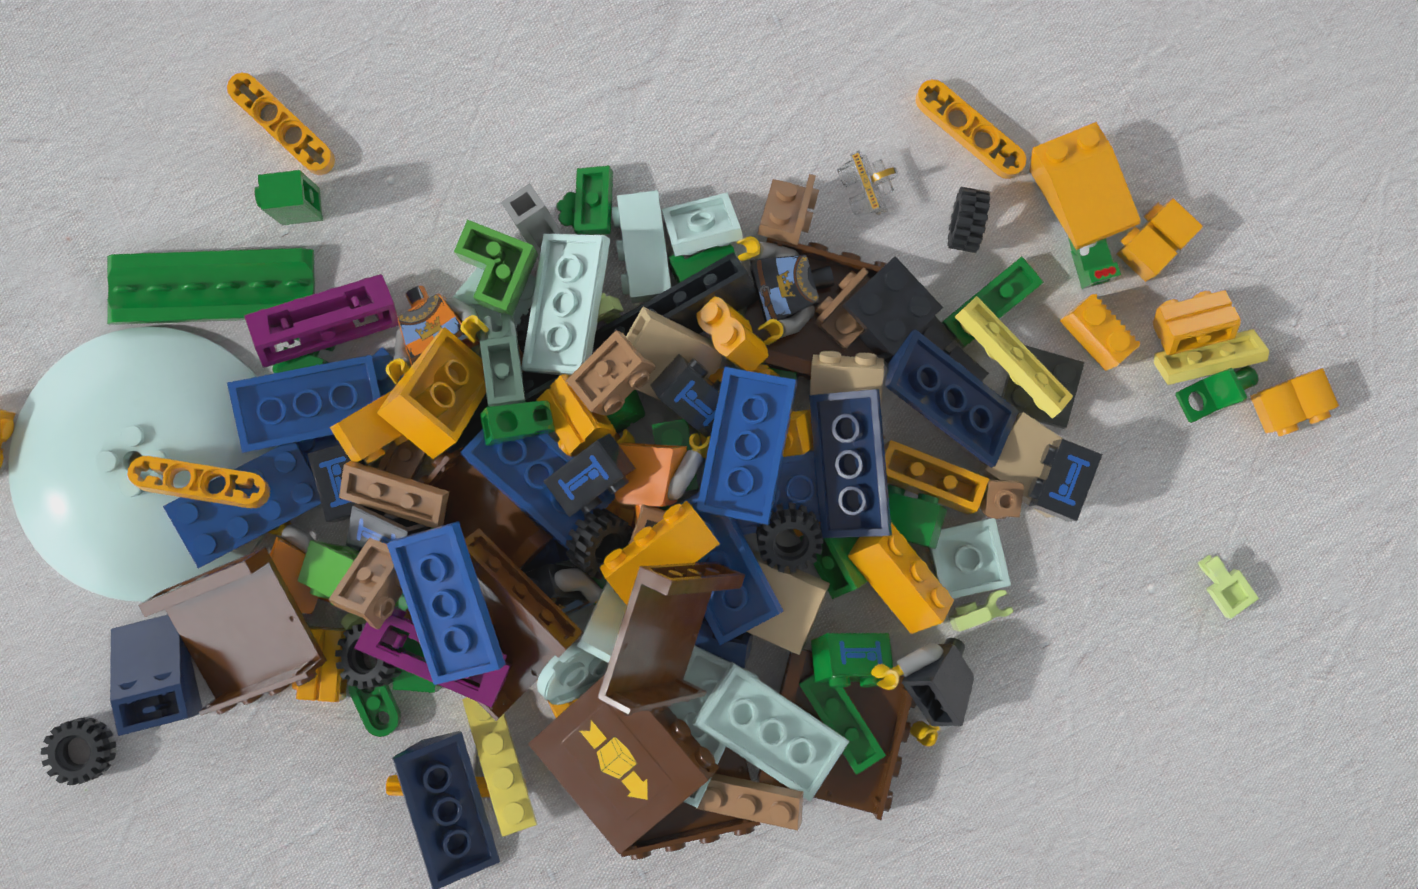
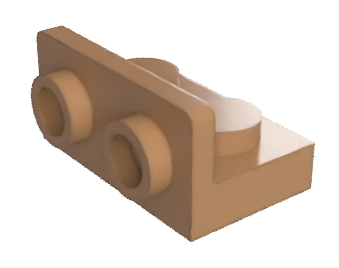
(787, 211)
(835, 318)
(610, 375)
(369, 585)

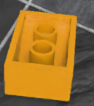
(1084, 185)
(437, 394)

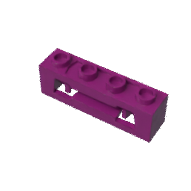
(321, 320)
(371, 644)

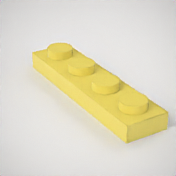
(1014, 357)
(500, 769)

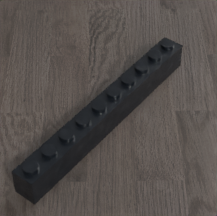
(679, 303)

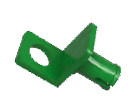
(1217, 391)

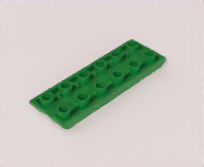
(205, 284)

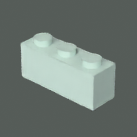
(641, 245)

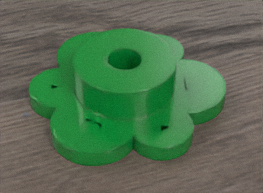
(567, 209)

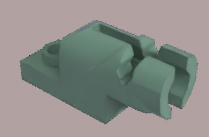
(502, 363)

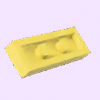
(1211, 359)

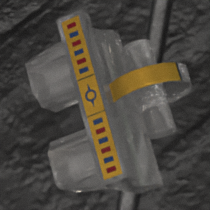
(860, 170)

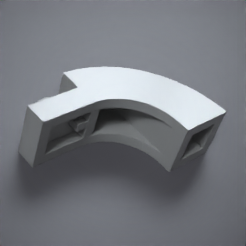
(530, 216)

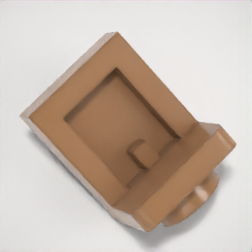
(1002, 499)

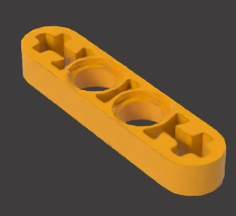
(281, 123)
(974, 124)
(198, 484)

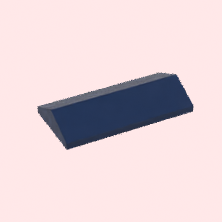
(951, 397)
(850, 464)
(445, 808)

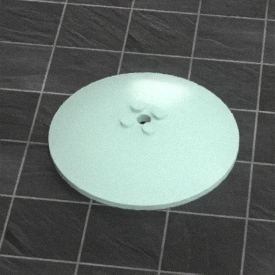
(73, 445)

